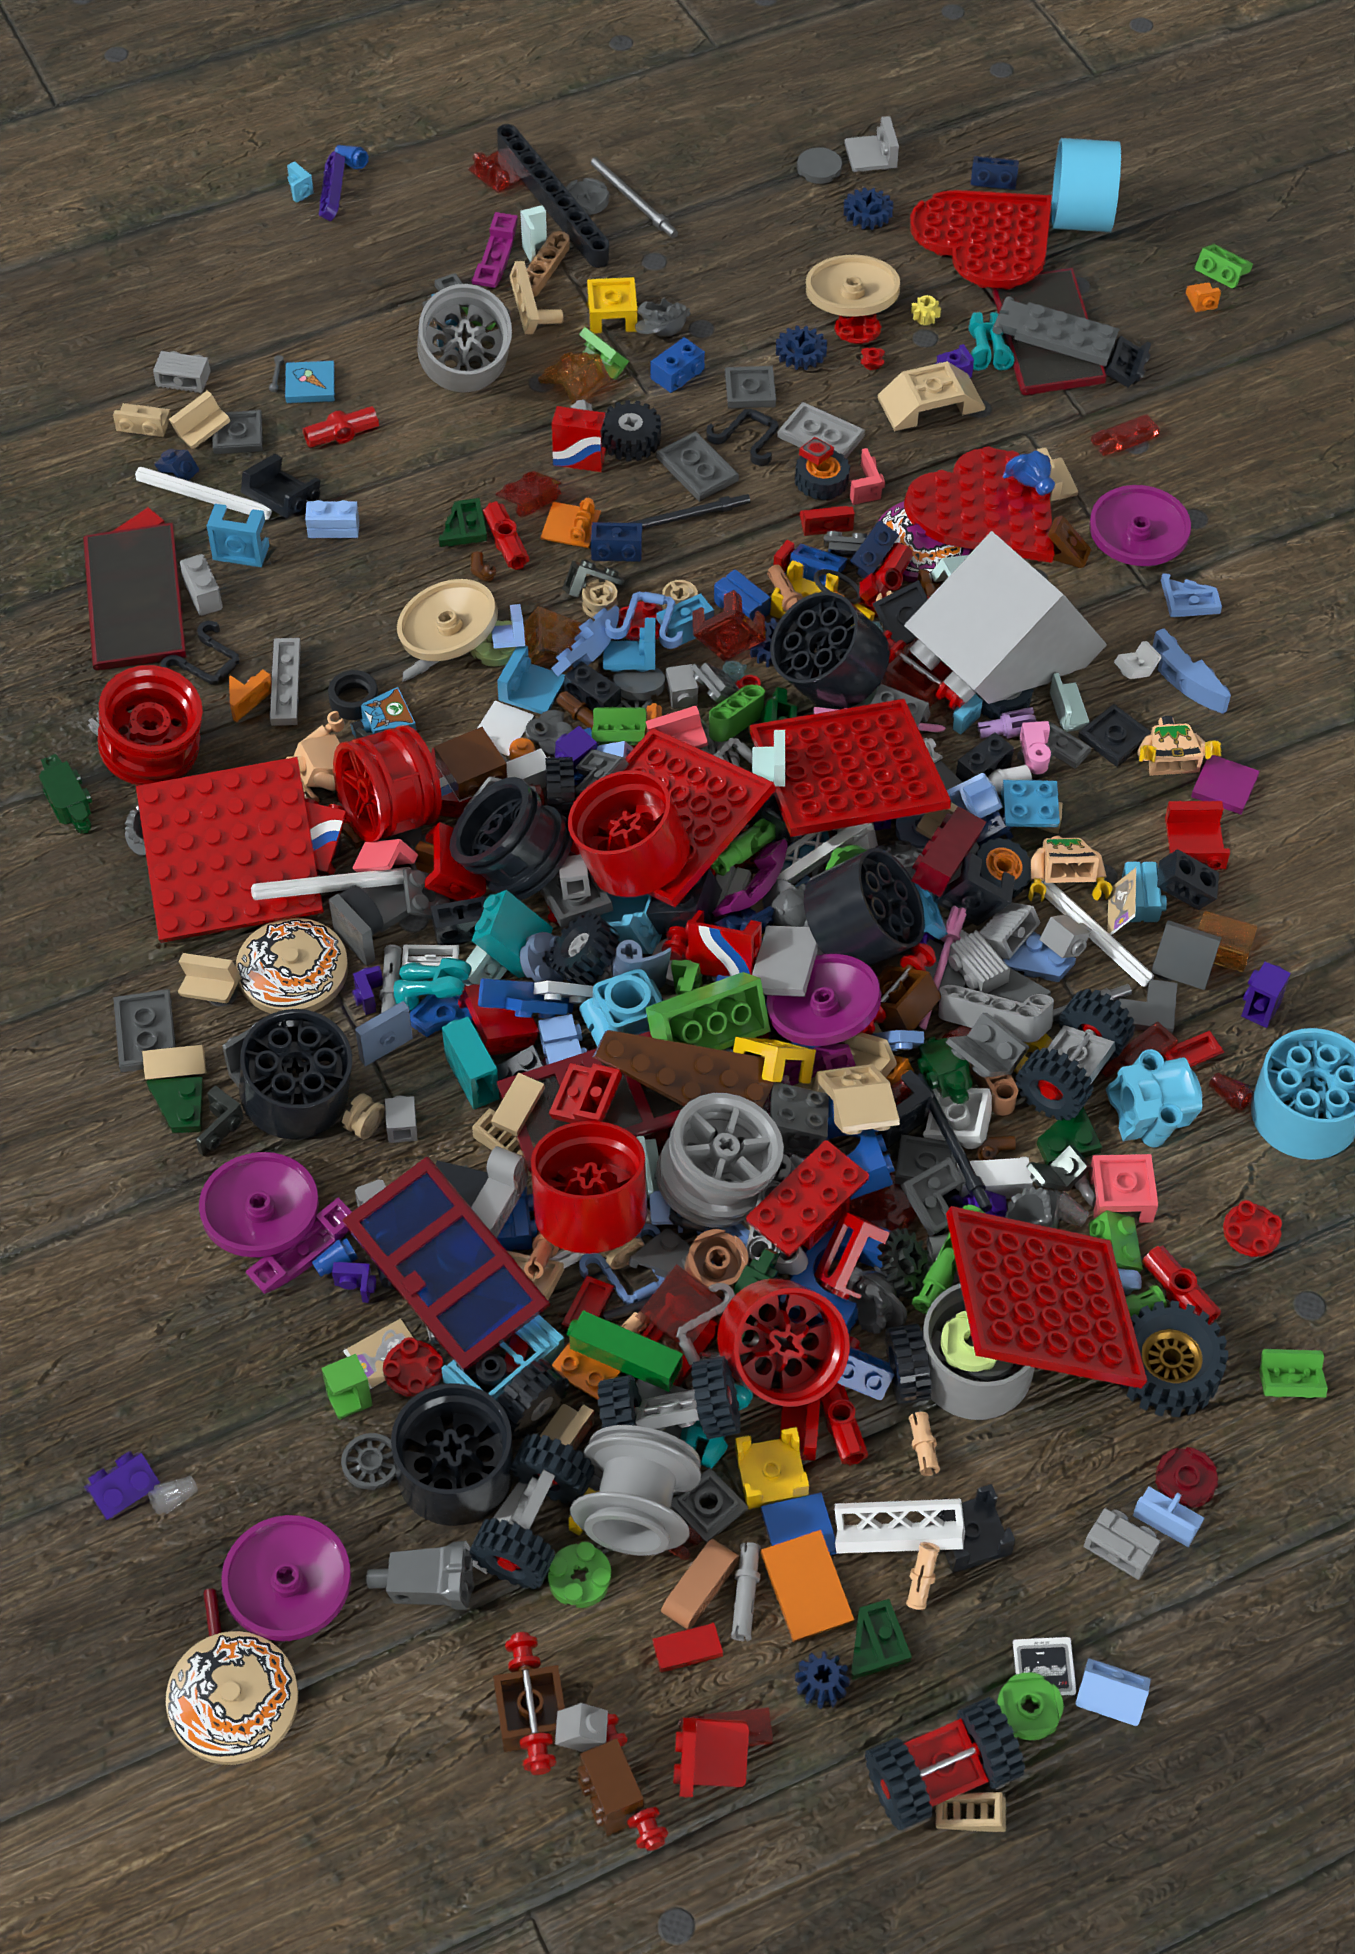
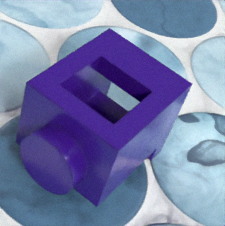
(960, 358)

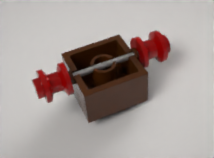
(906, 992)
(529, 1704)
(615, 1793)

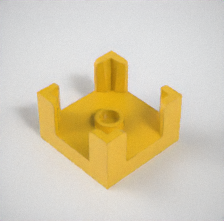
(611, 300)
(801, 585)
(775, 1054)
(771, 1469)

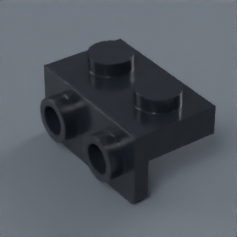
(1127, 361)

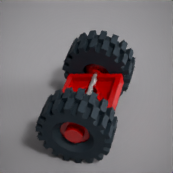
(944, 1763)

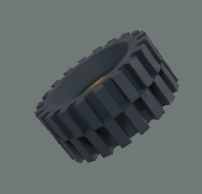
(1198, 1370)

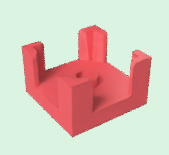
(1124, 1185)

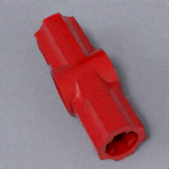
(340, 427)
(505, 535)
(890, 573)
(1171, 1273)
(846, 1432)

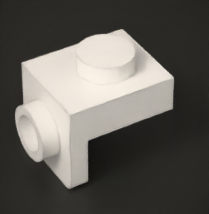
(1139, 663)

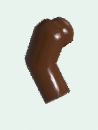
(479, 570)
(993, 1145)

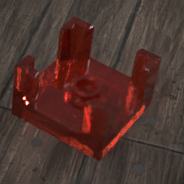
(730, 630)
(885, 1207)
(676, 1303)

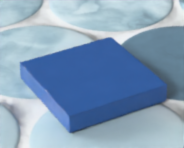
(797, 1518)

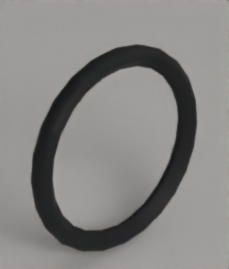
(844, 578)

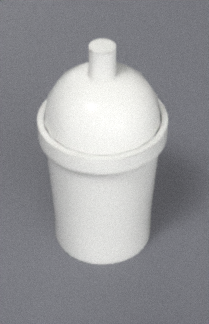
(1014, 773)

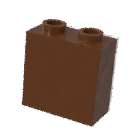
(469, 762)

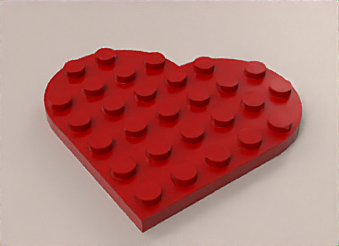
(991, 235)
(975, 500)

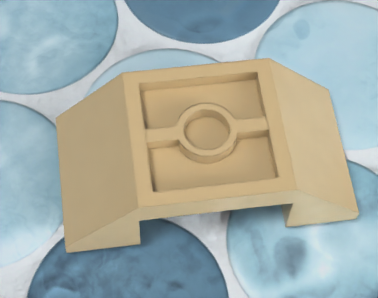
(925, 390)
(860, 1098)

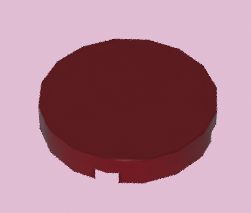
(1189, 1474)

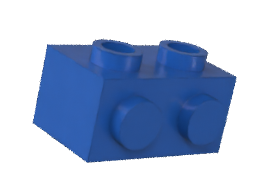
(677, 365)

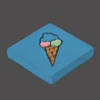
(310, 382)

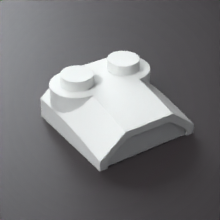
(968, 1120)

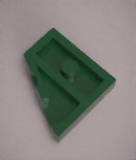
(464, 524)
(179, 1102)
(1073, 1132)
(878, 1640)

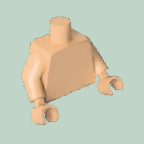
(317, 754)

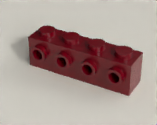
(946, 850)

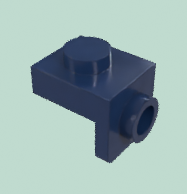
(178, 462)

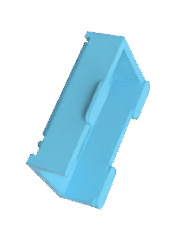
(537, 1334)

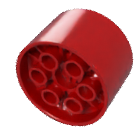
(643, 828)
(589, 1187)
(829, 1342)

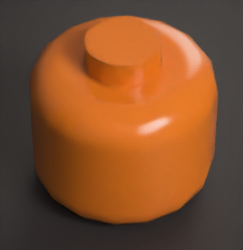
(520, 747)

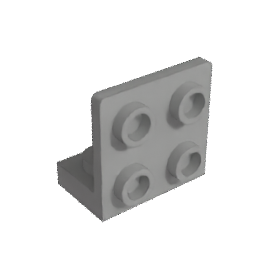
(874, 151)

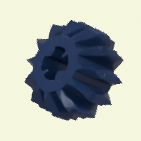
(822, 1691)

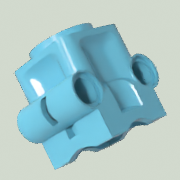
(620, 1004)
(1155, 1097)

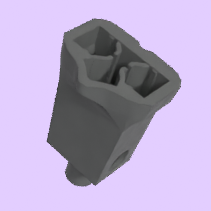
(428, 1576)

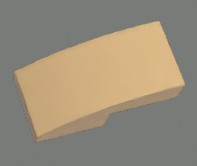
(174, 1062)

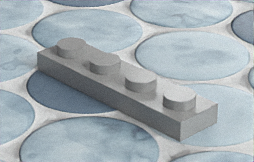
(285, 681)

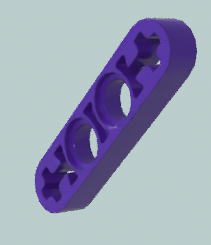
(331, 186)

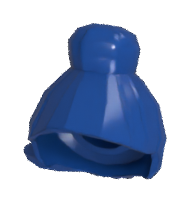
(1032, 471)

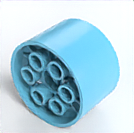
(1086, 184)
(1296, 1127)

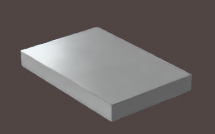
(812, 422)
(786, 960)

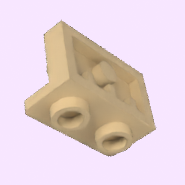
(142, 419)

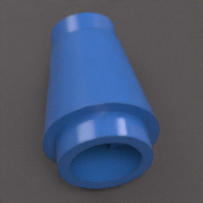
(354, 156)
(338, 1252)

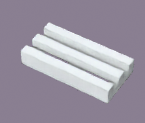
(430, 953)

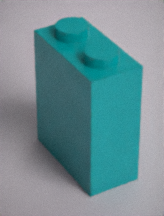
(505, 928)
(470, 1062)

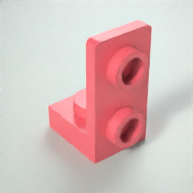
(867, 488)

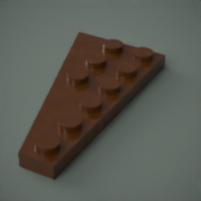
(684, 1069)

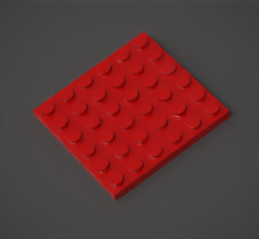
(853, 768)
(710, 796)
(220, 836)
(1044, 1298)

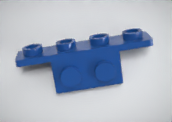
(520, 998)

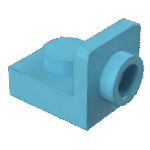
(300, 182)
(967, 714)

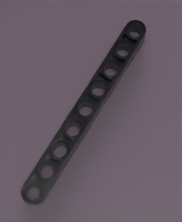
(553, 195)

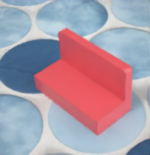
(682, 725)
(383, 855)

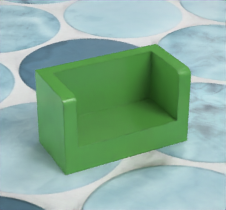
(347, 1386)

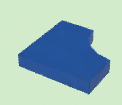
(435, 1013)

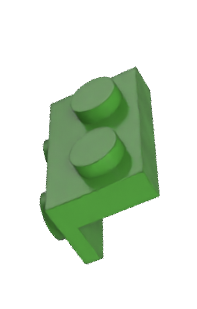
(619, 725)
(1123, 1237)
(1293, 1373)

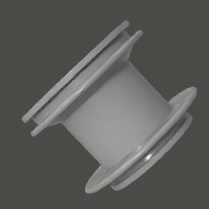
(638, 1477)

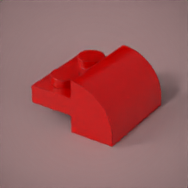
(585, 1093)

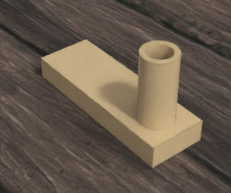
(526, 304)

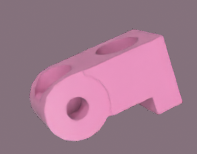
(1033, 740)

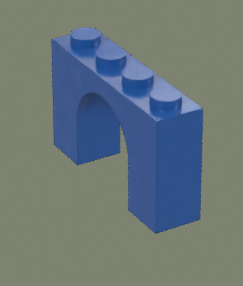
(866, 1155)
(807, 1279)

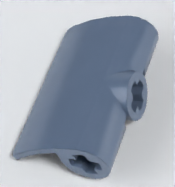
(654, 966)

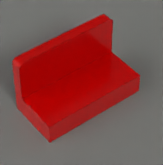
(827, 519)
(806, 1420)

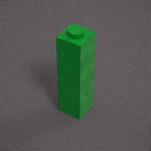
(625, 1350)

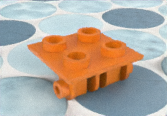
(571, 523)
(583, 1371)

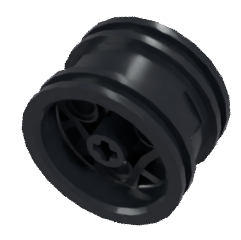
(511, 838)

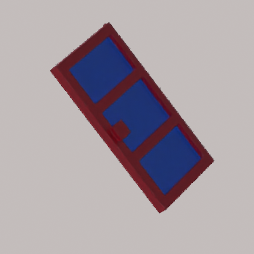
(446, 1263)

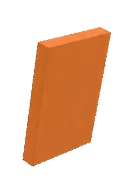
(807, 1586)

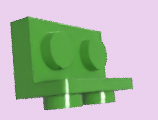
(1222, 265)
(612, 360)
(686, 976)

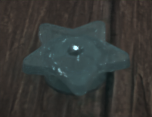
(736, 668)

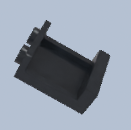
(276, 488)

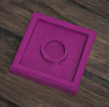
(1225, 782)

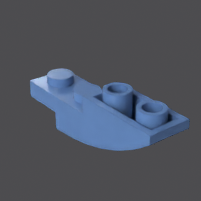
(589, 642)
(1190, 678)

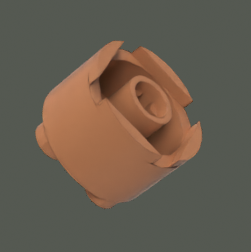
(722, 1249)

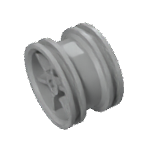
(729, 1161)

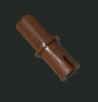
(577, 709)

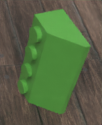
(712, 1013)

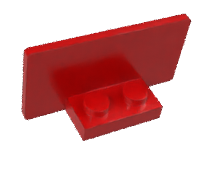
(808, 1200)

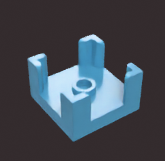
(237, 541)

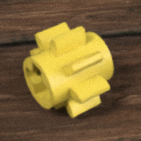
(926, 310)

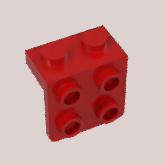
(711, 1754)

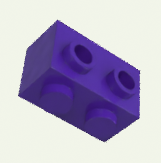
(1265, 993)

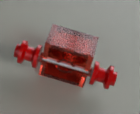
(914, 678)

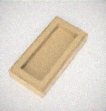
(517, 1104)

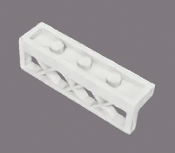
(822, 852)
(896, 1536)

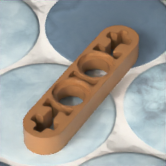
(562, 241)

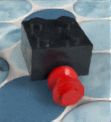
(673, 920)

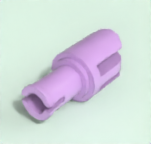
(1008, 724)

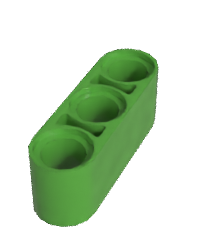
(736, 713)

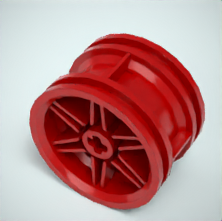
(146, 743)
(387, 783)

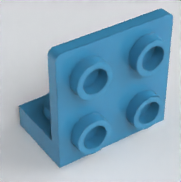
(633, 654)
(528, 684)
(1030, 803)

